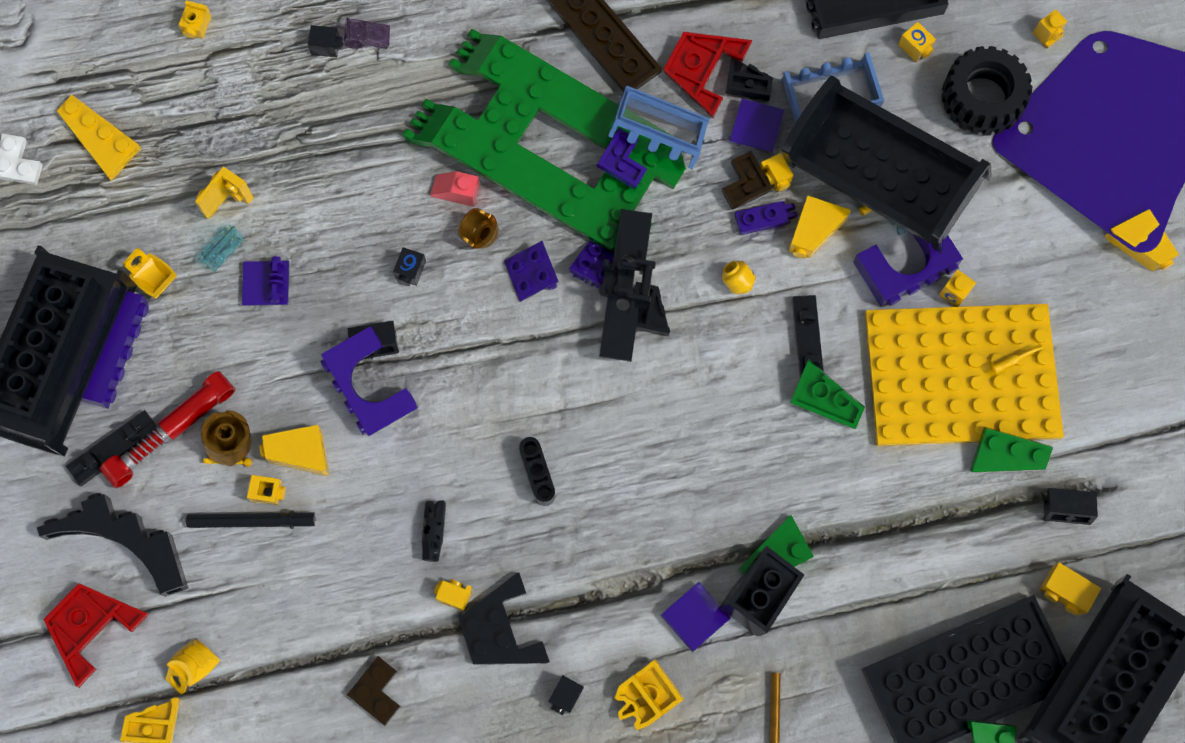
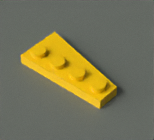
(102, 140)

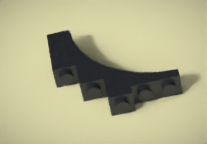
(99, 520)

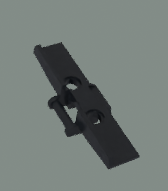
(618, 281)

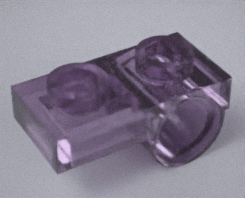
(362, 33)

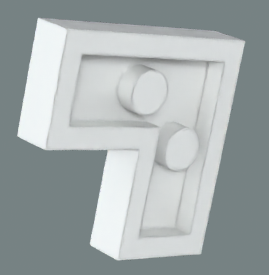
(12, 164)

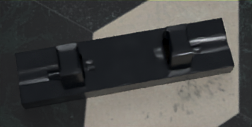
(807, 334)
(118, 443)

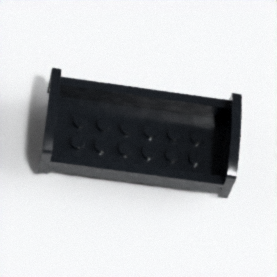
(884, 162)
(54, 347)
(1115, 674)

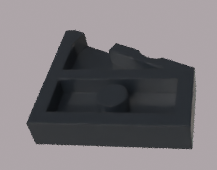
(748, 81)

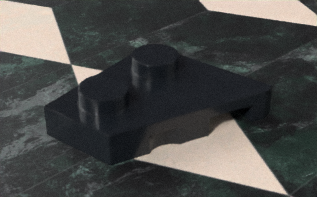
(652, 316)

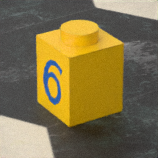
(917, 42)
(957, 288)

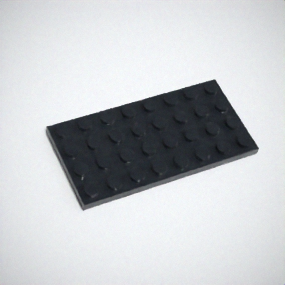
(967, 674)

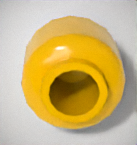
(738, 277)

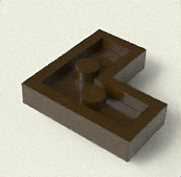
(751, 184)
(369, 691)

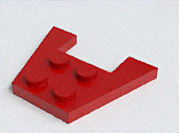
(695, 61)
(80, 620)

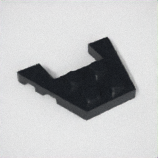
(490, 633)

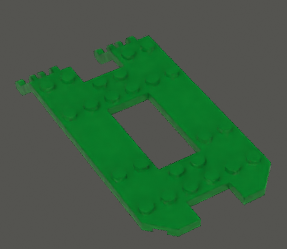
(492, 141)

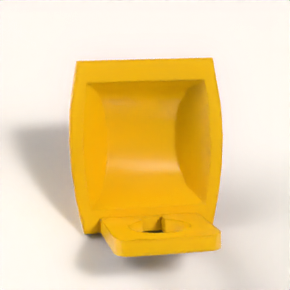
(150, 274)
(190, 664)

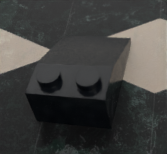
(762, 592)

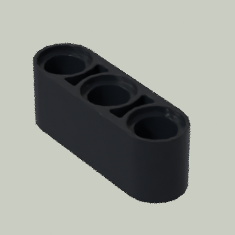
(537, 460)

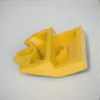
(647, 695)

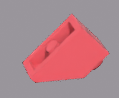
(456, 187)

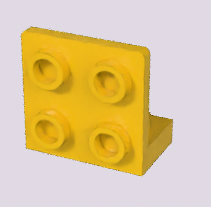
(221, 185)

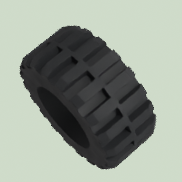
(991, 65)

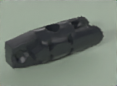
(433, 530)

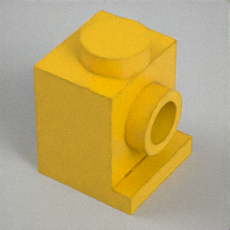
(201, 18)
(1050, 28)
(777, 172)
(258, 487)
(453, 594)

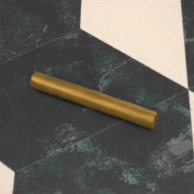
(775, 708)

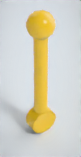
(247, 462)

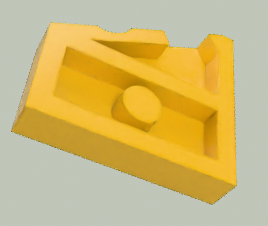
(152, 725)

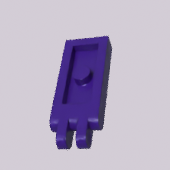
(764, 217)

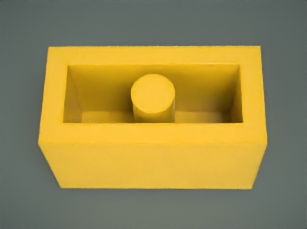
(1069, 589)

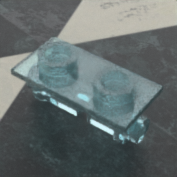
(226, 244)

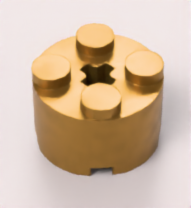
(236, 433)

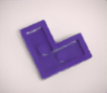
(617, 162)

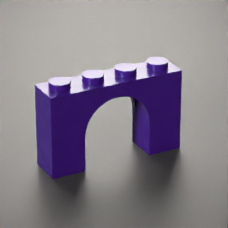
(890, 285)
(342, 361)

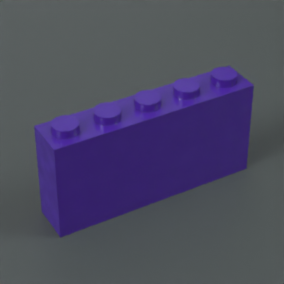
(117, 350)

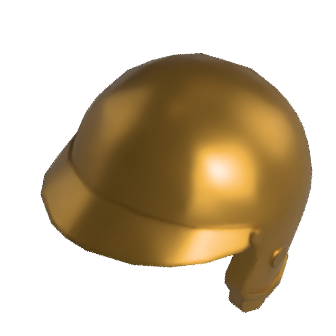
(478, 229)

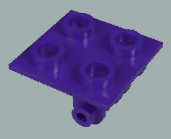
(590, 264)
(531, 271)
(265, 282)

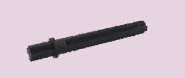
(229, 520)

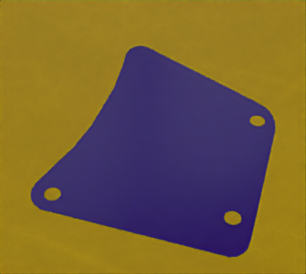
(1108, 132)

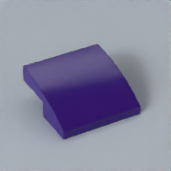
(757, 125)
(695, 616)

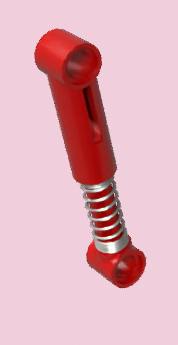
(214, 391)

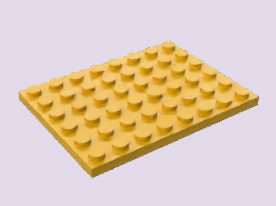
(937, 377)

